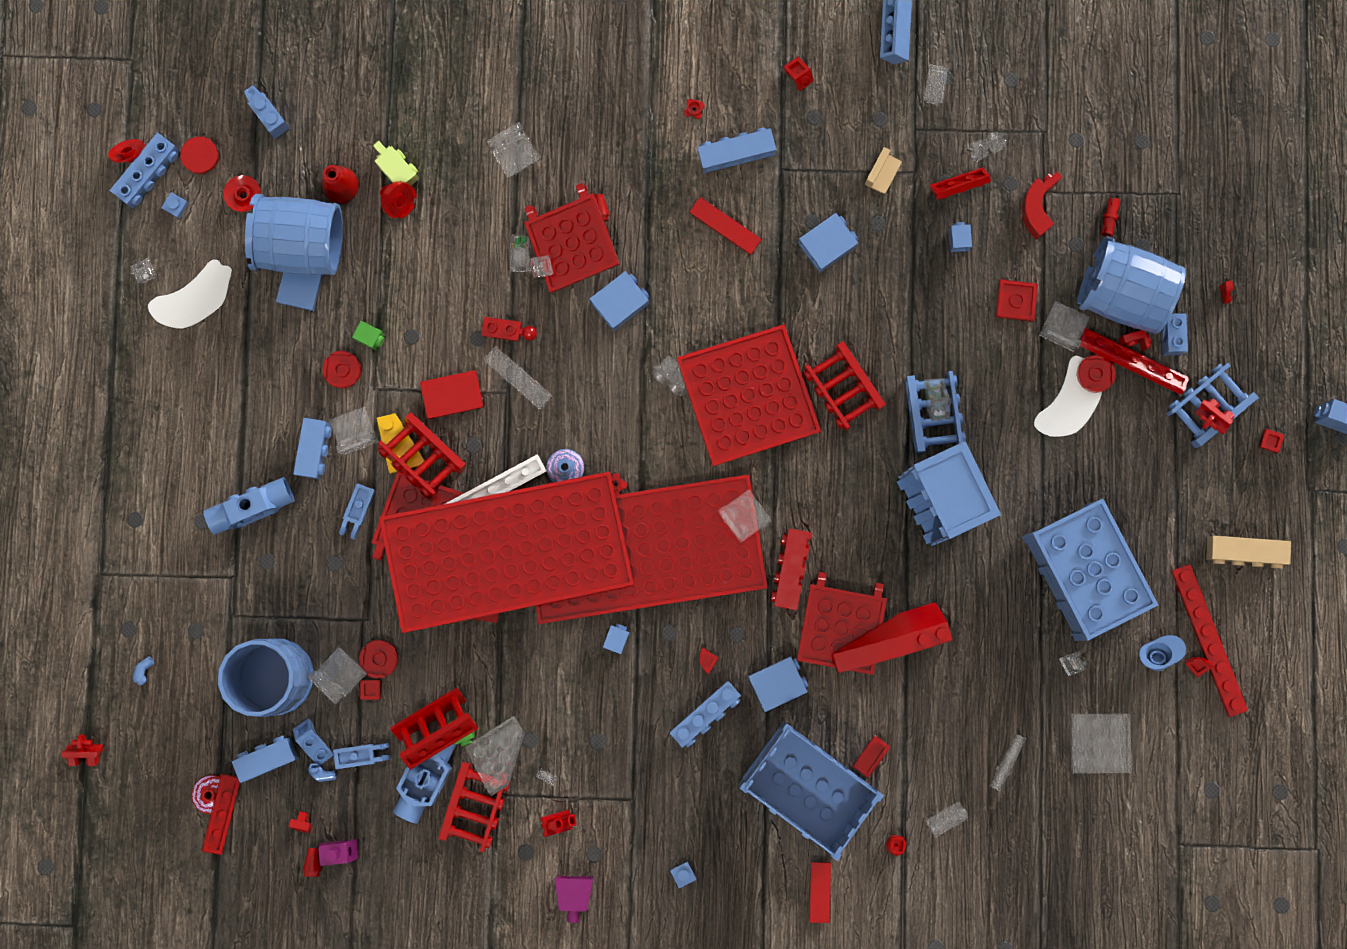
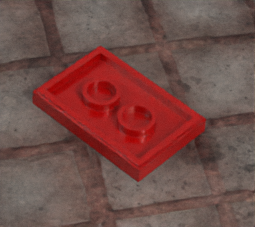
(451, 394)

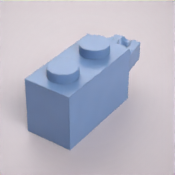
(266, 112)

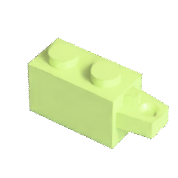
(394, 166)

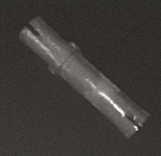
(1007, 763)

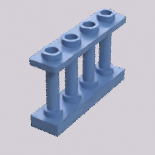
(1243, 402)
(919, 423)

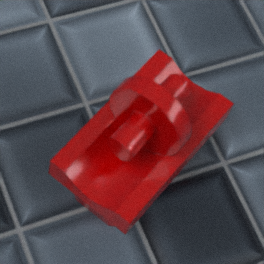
(1213, 417)
(82, 749)
(557, 822)

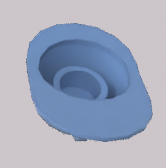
(1162, 652)

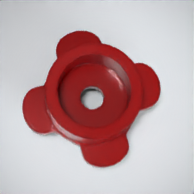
(694, 104)
(621, 484)

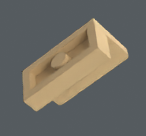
(883, 172)

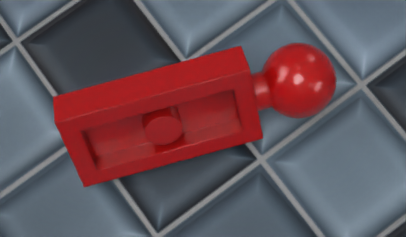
(507, 330)

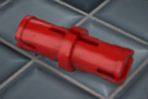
(1110, 217)

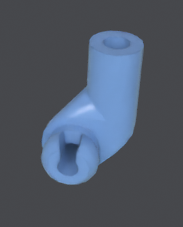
(138, 675)
(320, 774)

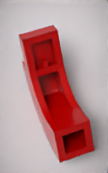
(1032, 210)

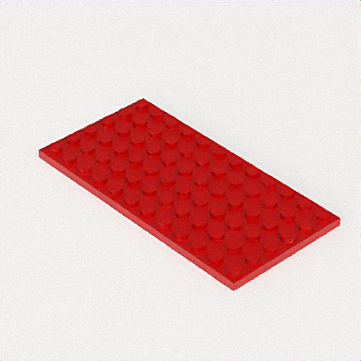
(675, 551)
(505, 552)

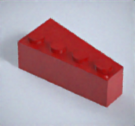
(791, 569)

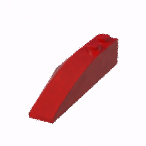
(897, 637)

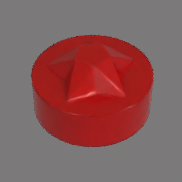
(896, 845)

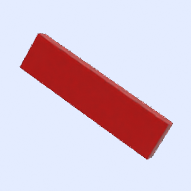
(725, 226)
(221, 814)

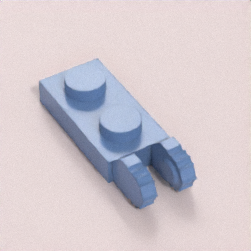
(357, 509)
(358, 755)

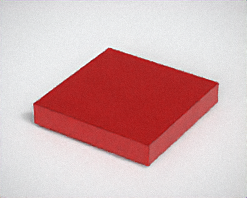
(1016, 300)

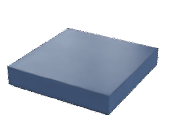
(299, 290)

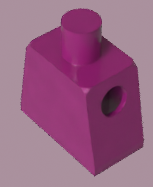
(337, 852)
(573, 895)

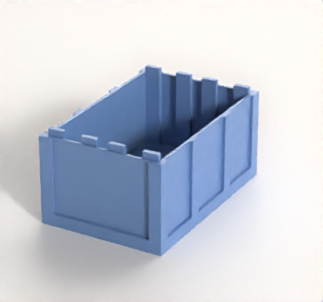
(948, 494)
(1090, 571)
(810, 790)

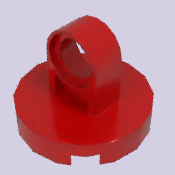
(398, 199)

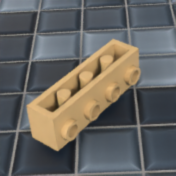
(1248, 550)

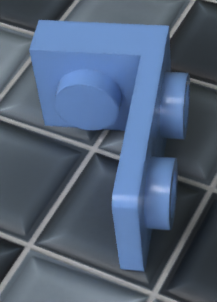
(311, 742)

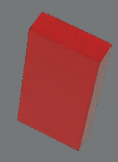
(871, 756)

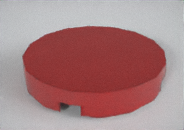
(199, 155)
(342, 369)
(1096, 374)
(379, 658)

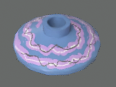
(568, 457)

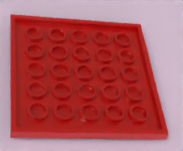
(748, 395)

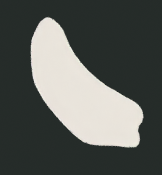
(195, 300)
(1070, 408)

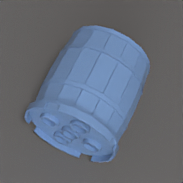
(293, 235)
(1131, 286)
(265, 677)

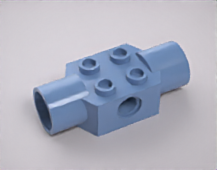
(235, 511)
(422, 785)

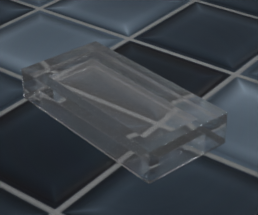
(935, 84)

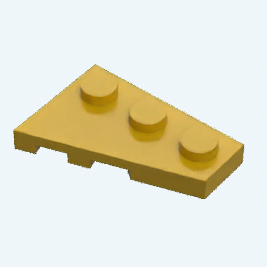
(389, 427)

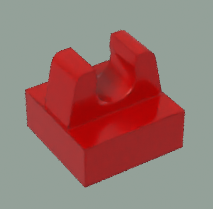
(301, 823)

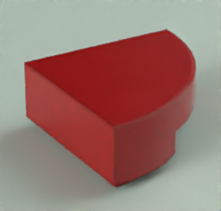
(1225, 289)
(707, 660)
(1198, 665)

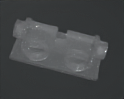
(993, 142)
(947, 819)

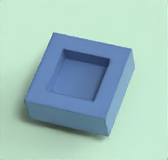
(175, 205)
(683, 874)

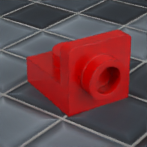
(799, 73)
(1132, 339)

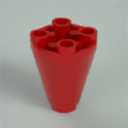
(339, 184)

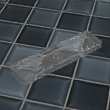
(517, 378)

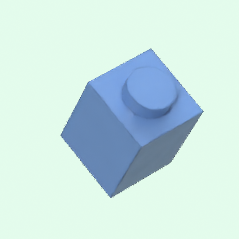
(960, 237)
(616, 638)

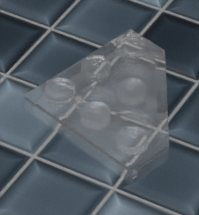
(496, 754)

